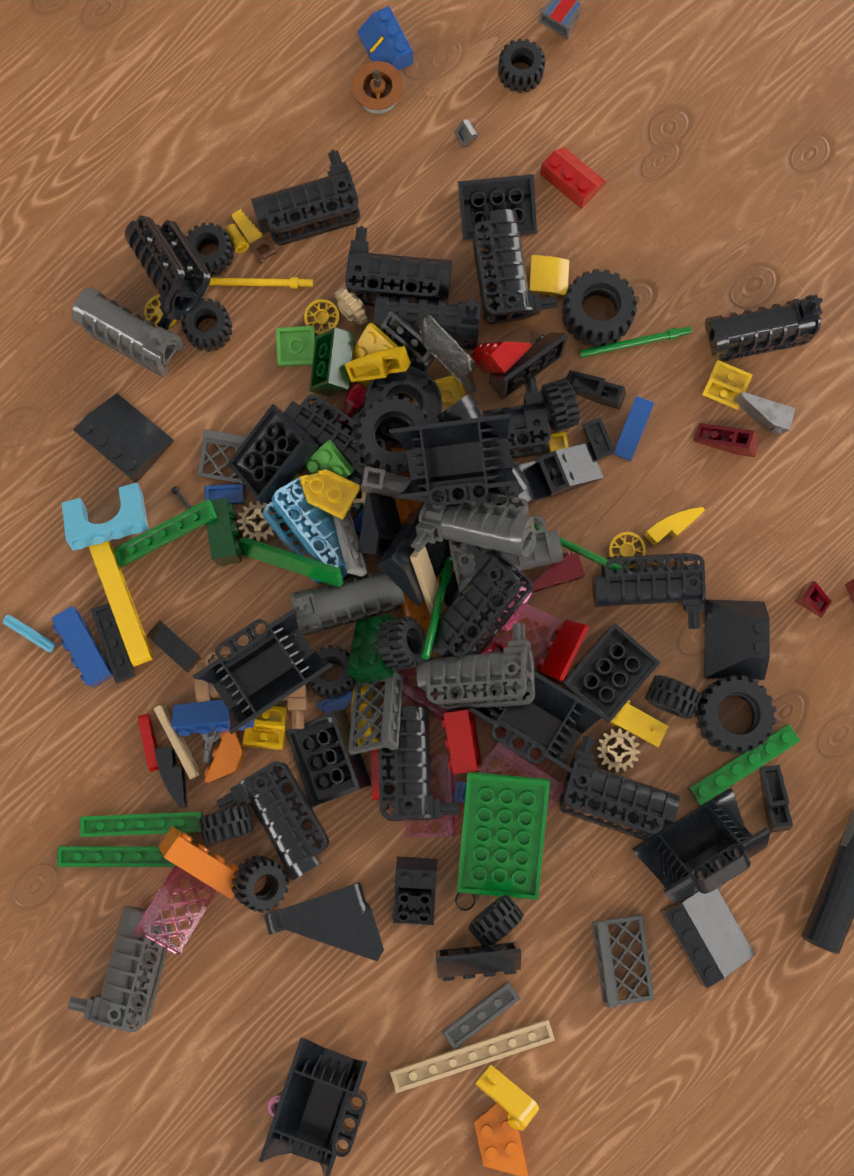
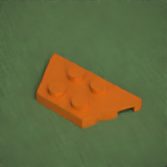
(499, 1142)

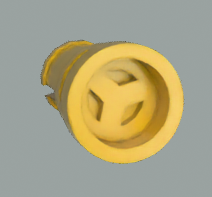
(238, 241)

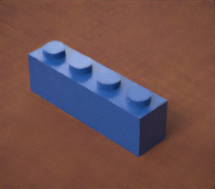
(82, 647)
(202, 718)

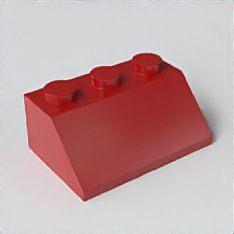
(571, 176)
(498, 356)
(562, 650)
(462, 741)

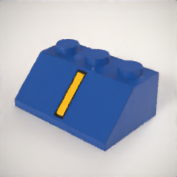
(385, 39)

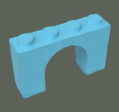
(129, 520)

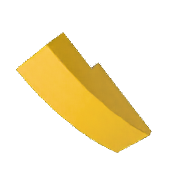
(378, 364)
(672, 525)

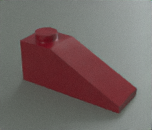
(728, 439)
(560, 573)

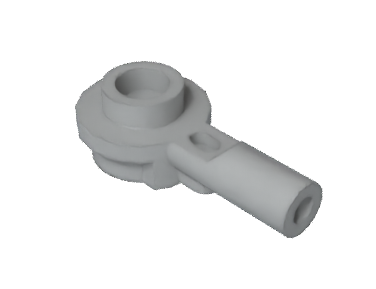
(210, 738)

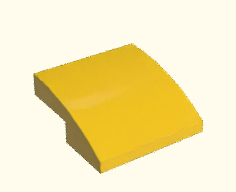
(549, 275)
(726, 383)
(267, 730)

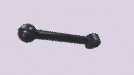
(175, 490)

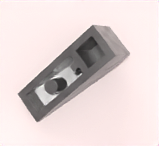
(767, 413)

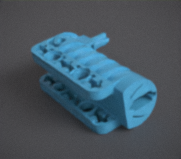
(309, 526)

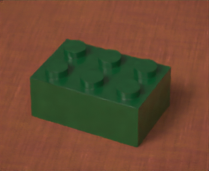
(330, 355)
(224, 534)
(365, 660)

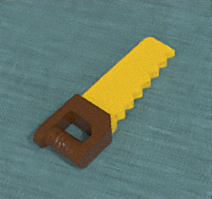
(253, 236)

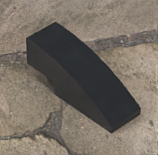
(597, 389)
(174, 646)
(172, 775)
(775, 799)

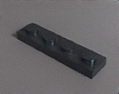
(113, 643)

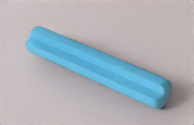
(29, 633)

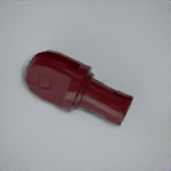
(354, 400)

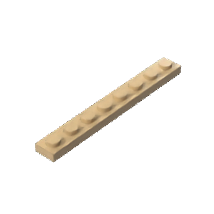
(472, 1055)

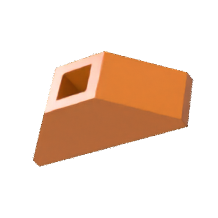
(226, 758)

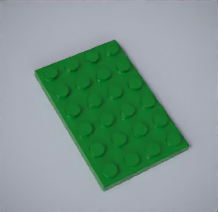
(503, 835)

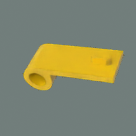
(640, 724)
(509, 1096)

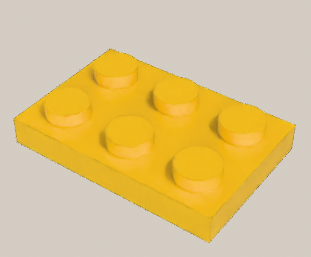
(371, 341)

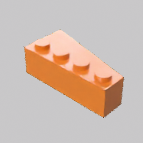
(198, 861)

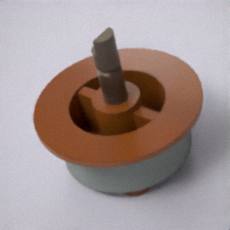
(377, 86)

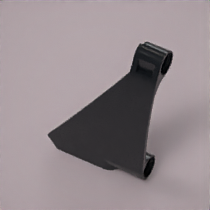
(334, 919)

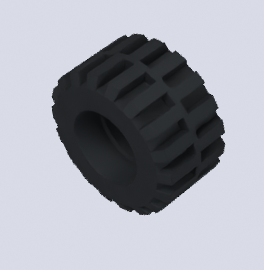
(521, 52)
(212, 235)
(212, 338)
(561, 404)
(401, 643)
(343, 683)
(673, 696)
(226, 824)
(272, 891)
(496, 921)

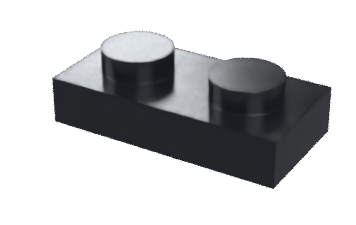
(598, 438)

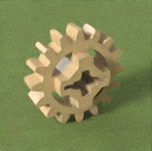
(351, 306)
(250, 521)
(619, 740)

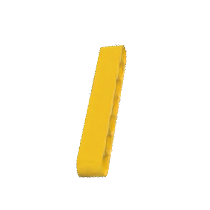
(121, 603)

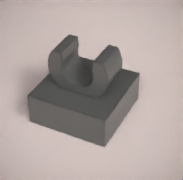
(466, 133)

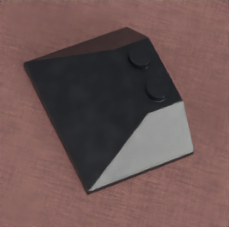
(405, 335)
(736, 639)

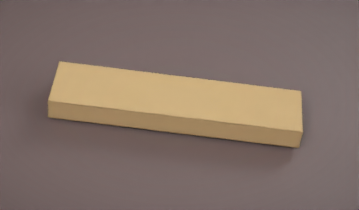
(426, 578)
(178, 743)

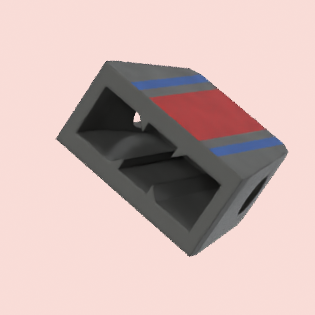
(560, 16)

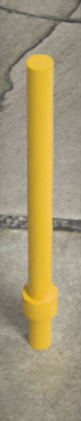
(293, 282)

